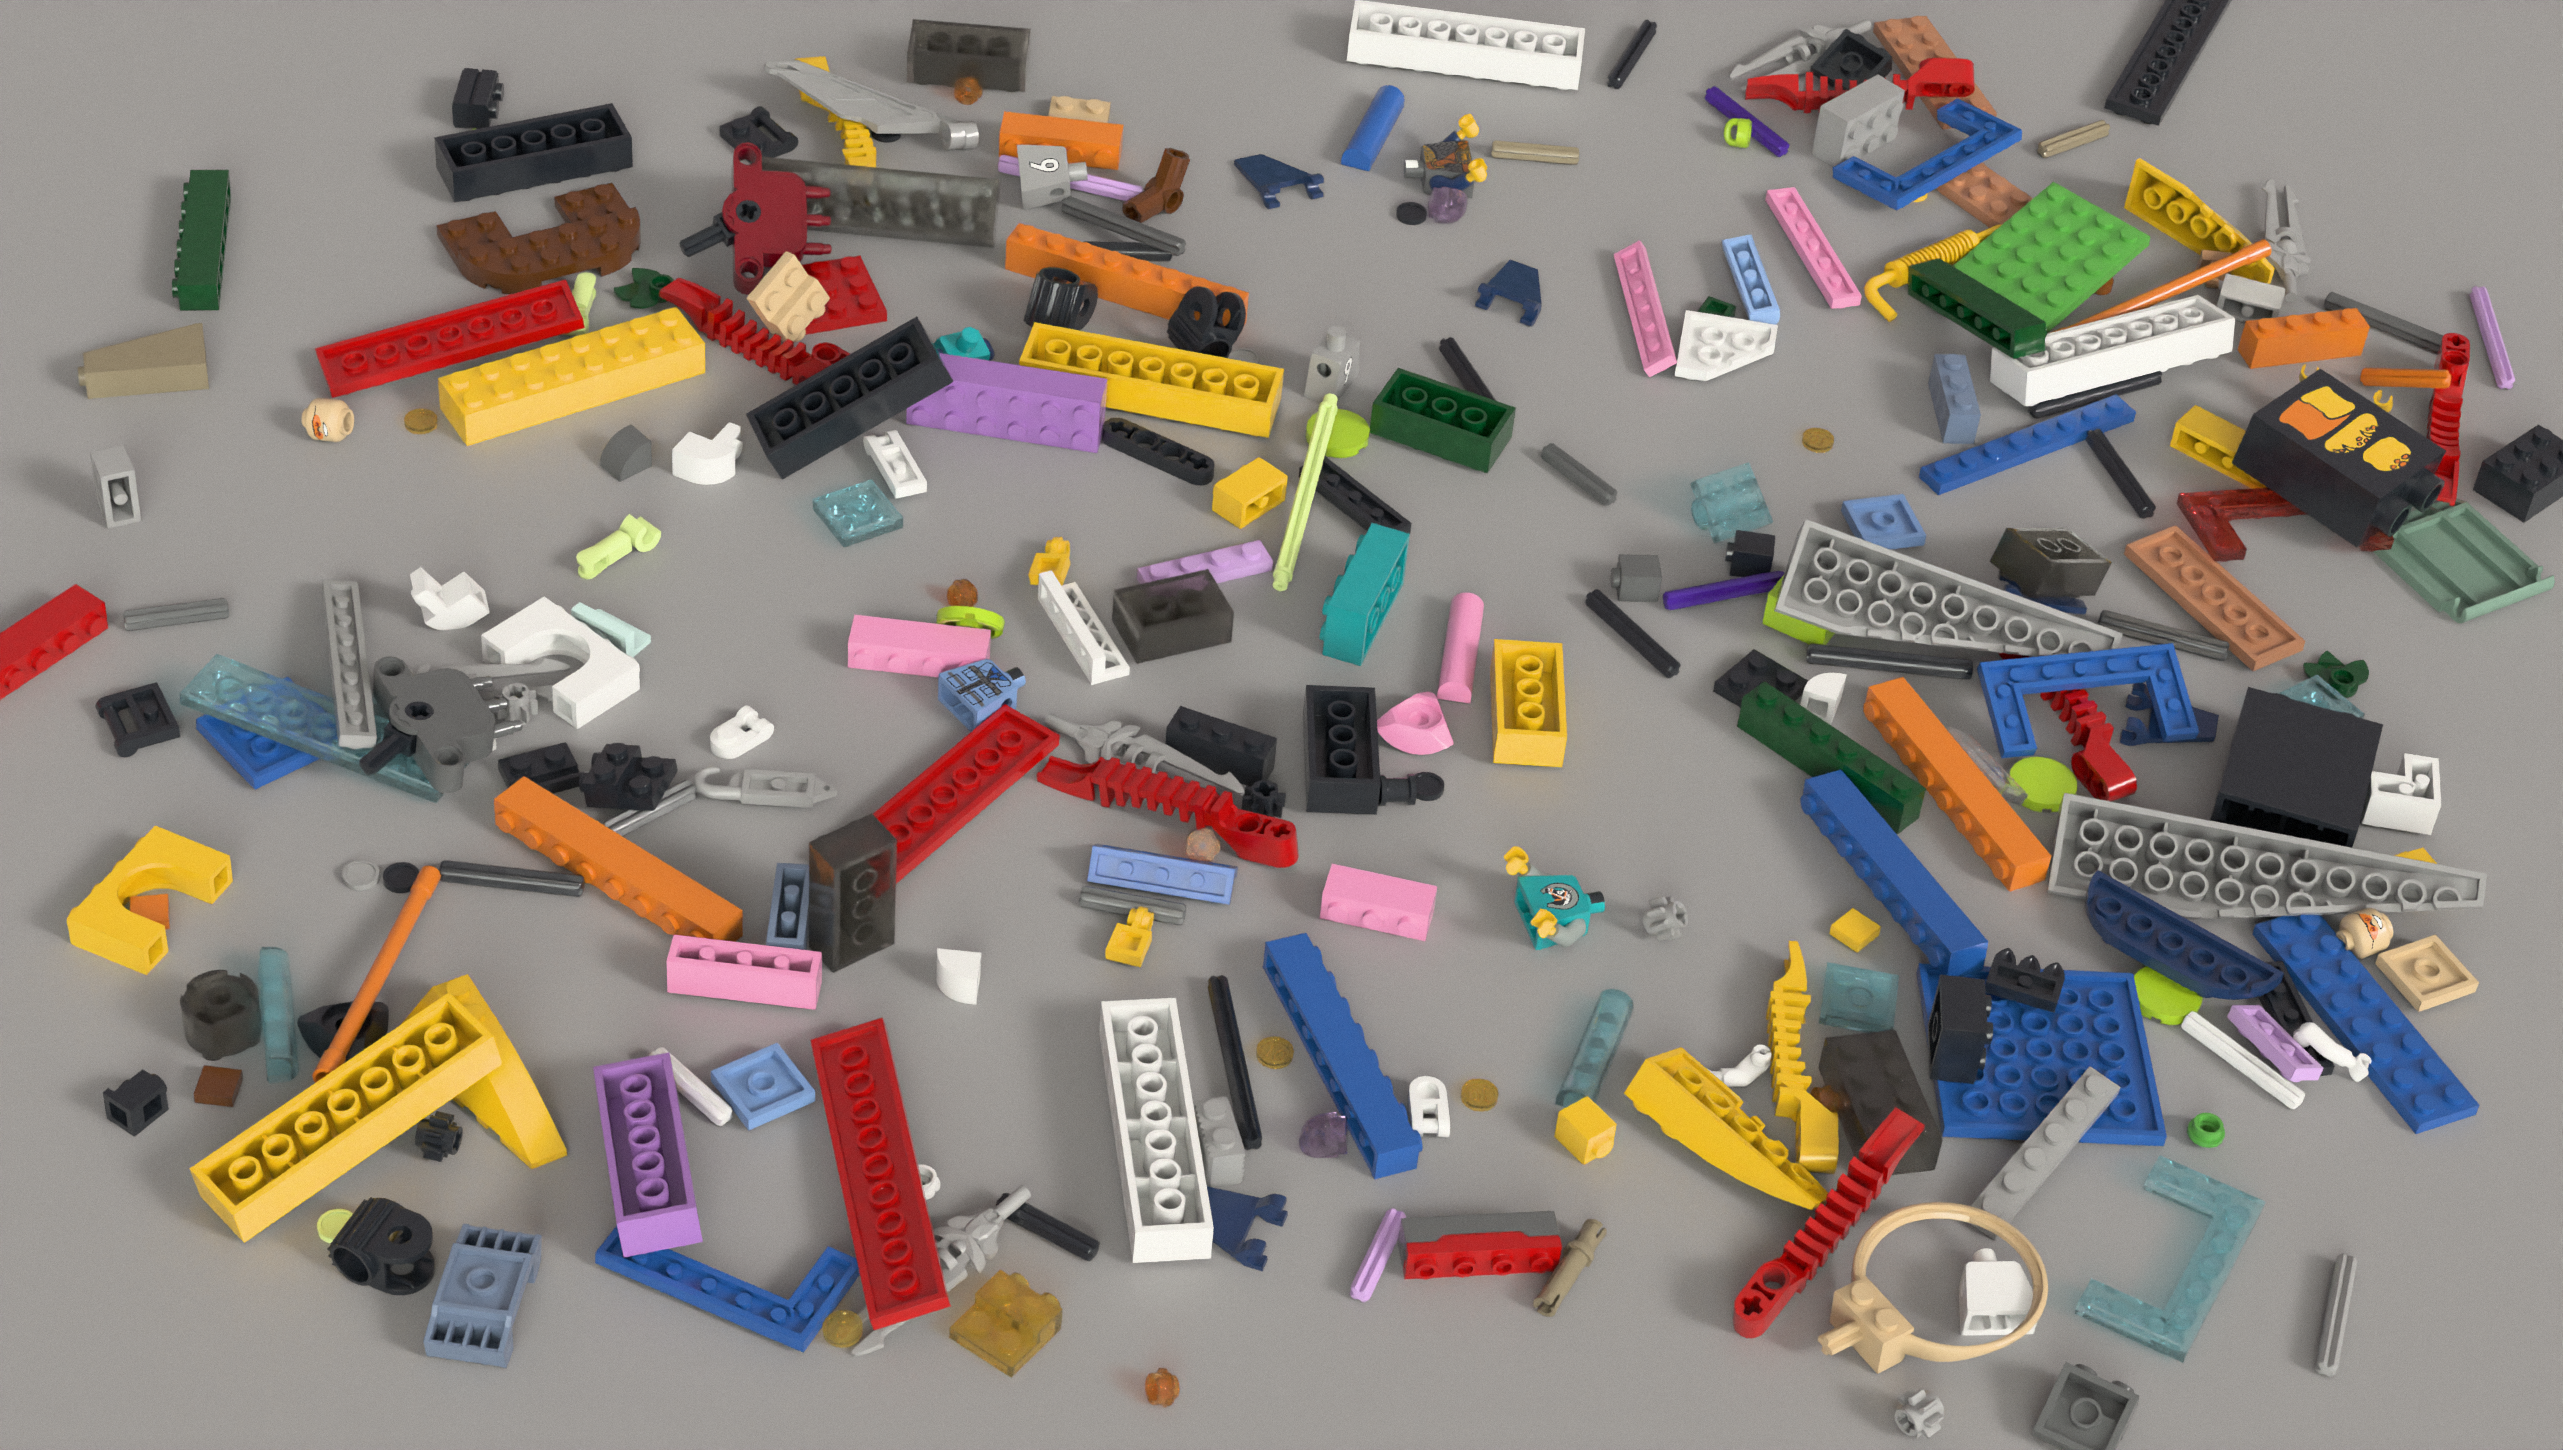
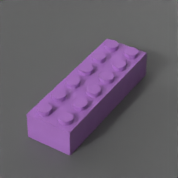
(1016, 404)
(647, 1155)

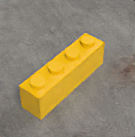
(2211, 442)

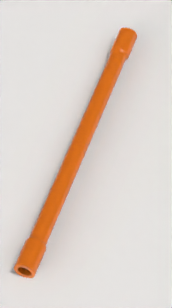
(2245, 256)
(419, 894)

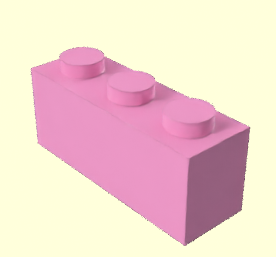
(1378, 902)

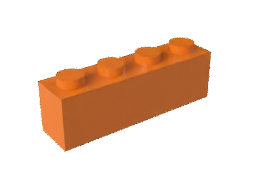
(1085, 141)
(2303, 338)

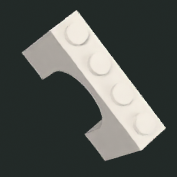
(550, 630)

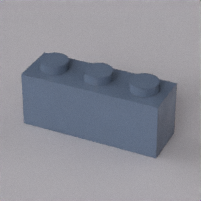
(1954, 399)
(789, 907)

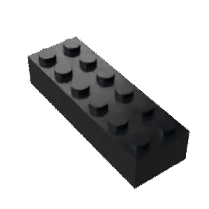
(533, 152)
(849, 398)

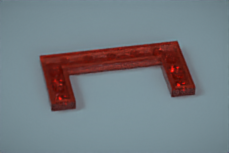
(2212, 510)

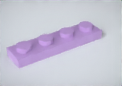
(1223, 564)

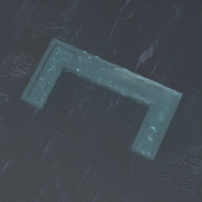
(2177, 1326)

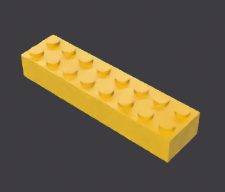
(571, 375)
(1164, 379)
(346, 1117)

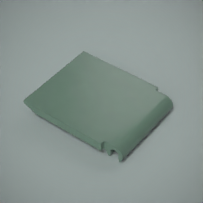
(2462, 562)

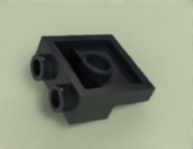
(1852, 59)
(626, 779)

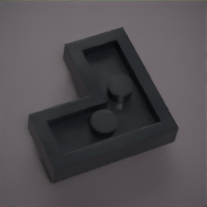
(1753, 671)

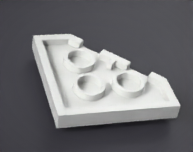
(1720, 344)

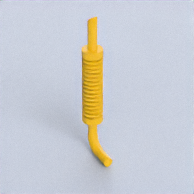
(1897, 271)

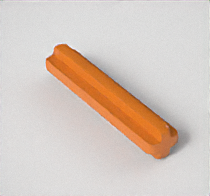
(2405, 377)

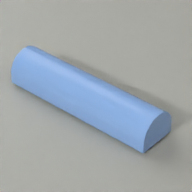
(1751, 279)

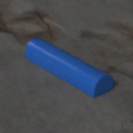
(1374, 128)

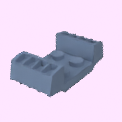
(481, 1295)

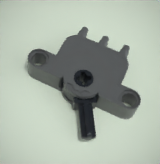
(435, 720)

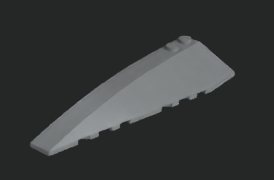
(1891, 596)

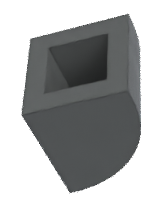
(626, 453)

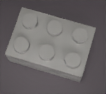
(1858, 121)

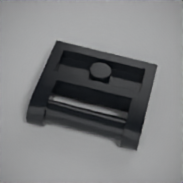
(746, 130)
(149, 713)

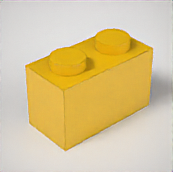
(1249, 492)

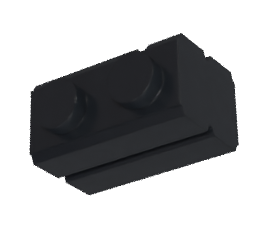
(477, 98)

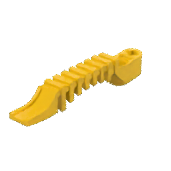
(856, 136)
(1814, 1124)

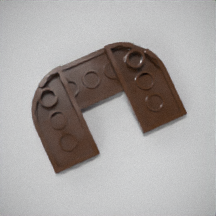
(596, 234)

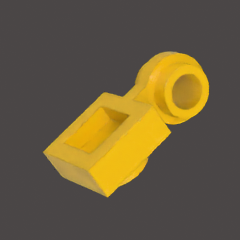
(1055, 559)
(1131, 941)

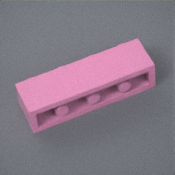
(914, 646)
(744, 972)

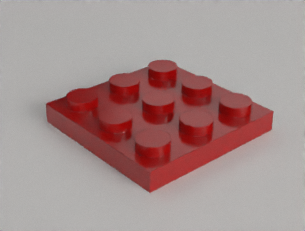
(851, 293)

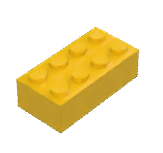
(1528, 703)

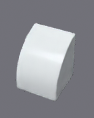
(1823, 695)
(959, 974)

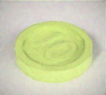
(331, 1223)

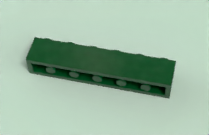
(202, 240)
(1977, 308)
(1823, 749)

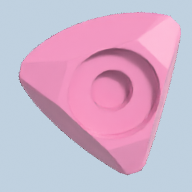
(1416, 725)

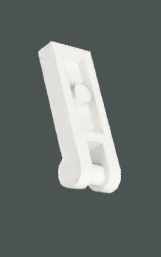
(895, 464)

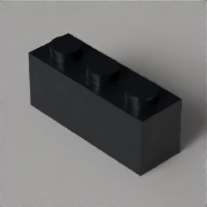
(1222, 745)

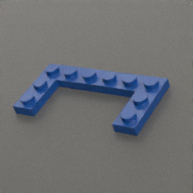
(1986, 138)
(2008, 680)
(783, 1320)

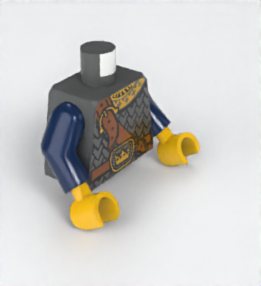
(1449, 161)

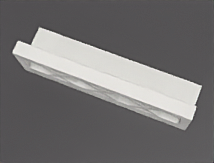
(1076, 634)

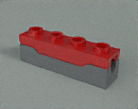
(1479, 1245)

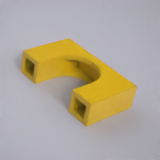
(155, 862)

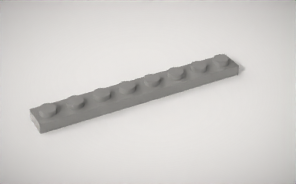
(348, 664)

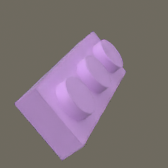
(2274, 1043)

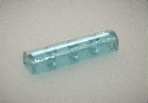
(277, 1015)
(1596, 1048)

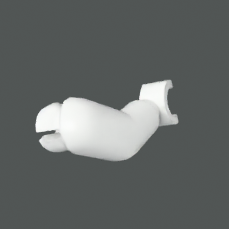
(2313, 1035)
(1748, 1069)

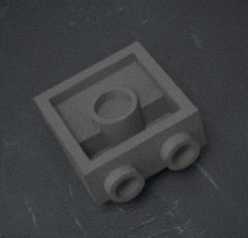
(2086, 1411)

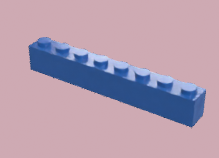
(1894, 874)
(1342, 1056)

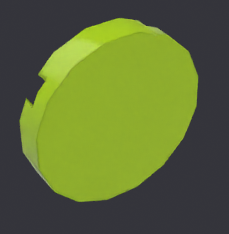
(1347, 435)
(971, 617)
(2044, 782)
(2164, 998)

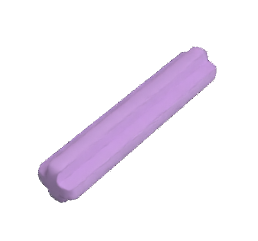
(1377, 1256)

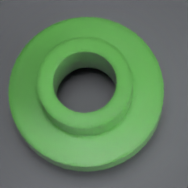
(2206, 1130)

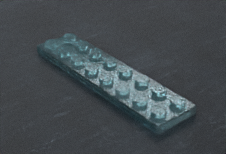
(292, 718)

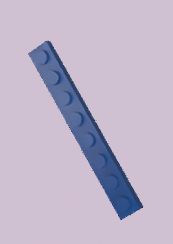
(2026, 444)

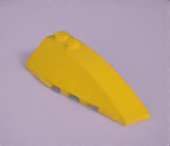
(2187, 218)
(506, 1096)
(1709, 1121)

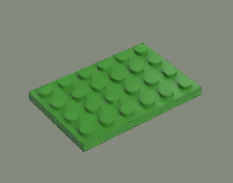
(2054, 254)

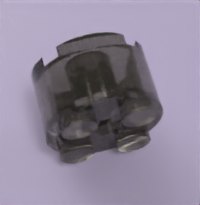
(221, 1014)

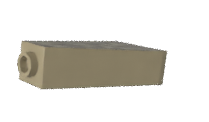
(147, 365)

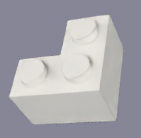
(2406, 799)

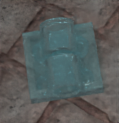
(1729, 503)

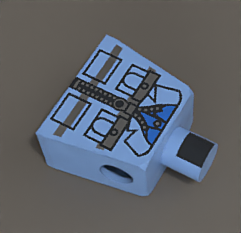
(978, 691)

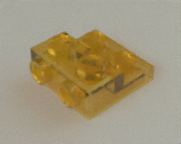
(1008, 1322)

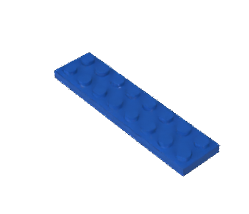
(2367, 1021)

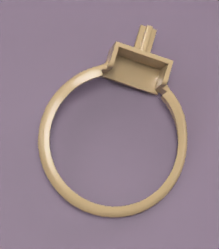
(1881, 1332)

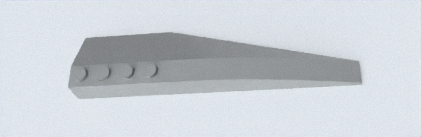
(2241, 871)

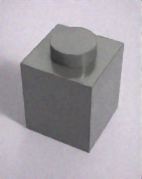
(1637, 578)

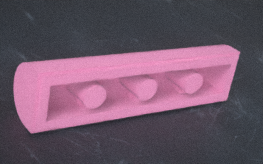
(1461, 648)

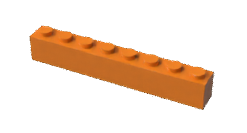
(1116, 276)
(1956, 784)
(615, 864)

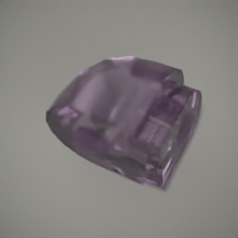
(1447, 205)
(1324, 1135)

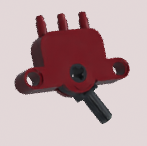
(761, 219)

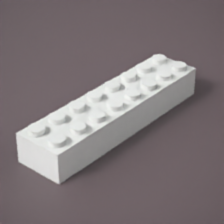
(1466, 45)
(2116, 350)
(1155, 1131)

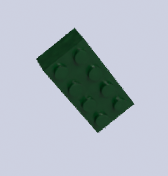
(1442, 420)

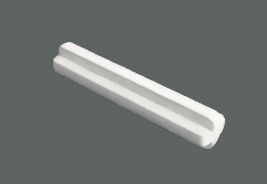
(698, 1093)

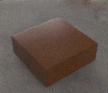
(218, 1086)

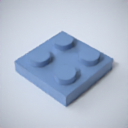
(1884, 521)
(763, 1086)

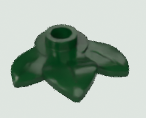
(645, 289)
(2339, 676)

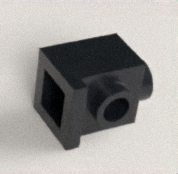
(136, 1102)

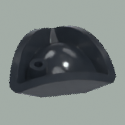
(322, 1024)

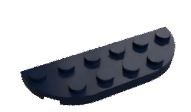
(2174, 944)

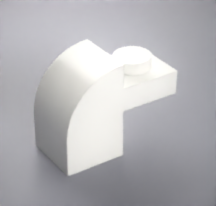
(707, 460)
(450, 605)

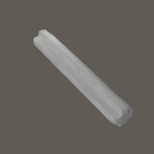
(2336, 1315)

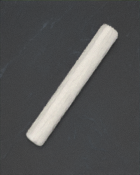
(2243, 1060)

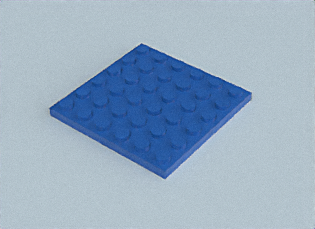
(2044, 1053)

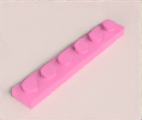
(1813, 248)
(1645, 309)

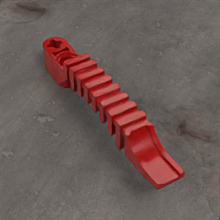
(1934, 79)
(719, 324)
(2445, 411)
(2098, 765)
(1250, 834)
(1759, 1305)

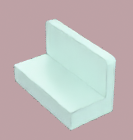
(619, 633)

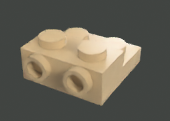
(788, 299)

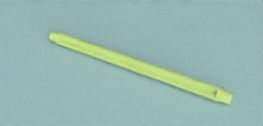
(1305, 492)

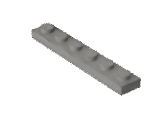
(2046, 1147)

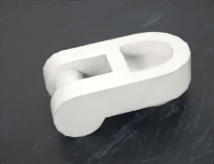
(730, 738)
(1429, 1096)

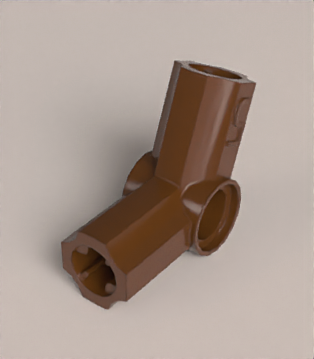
(1161, 191)

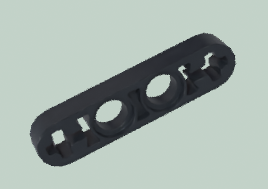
(1190, 466)

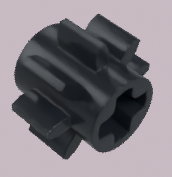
(1264, 799)
(438, 1136)

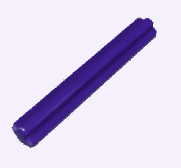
(1760, 131)
(1721, 590)

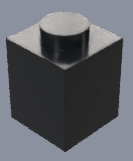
(1750, 553)

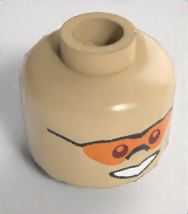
(328, 419)
(2365, 932)

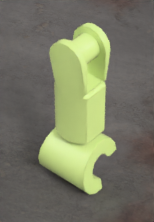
(584, 294)
(618, 544)

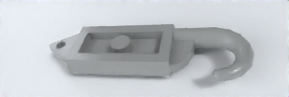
(767, 787)

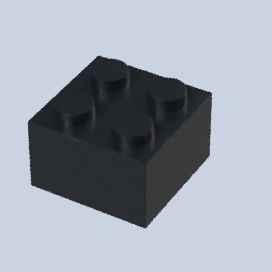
(1959, 1029)

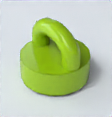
(1743, 132)

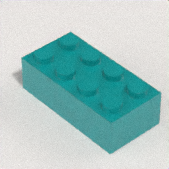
(1364, 594)

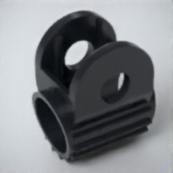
(1059, 303)
(1207, 333)
(383, 1236)

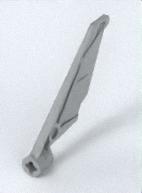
(872, 107)

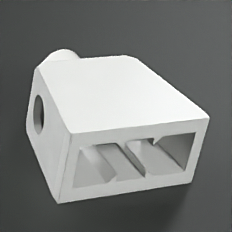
(1993, 1295)

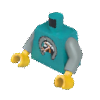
(1551, 904)

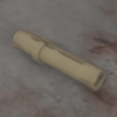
(1576, 1256)

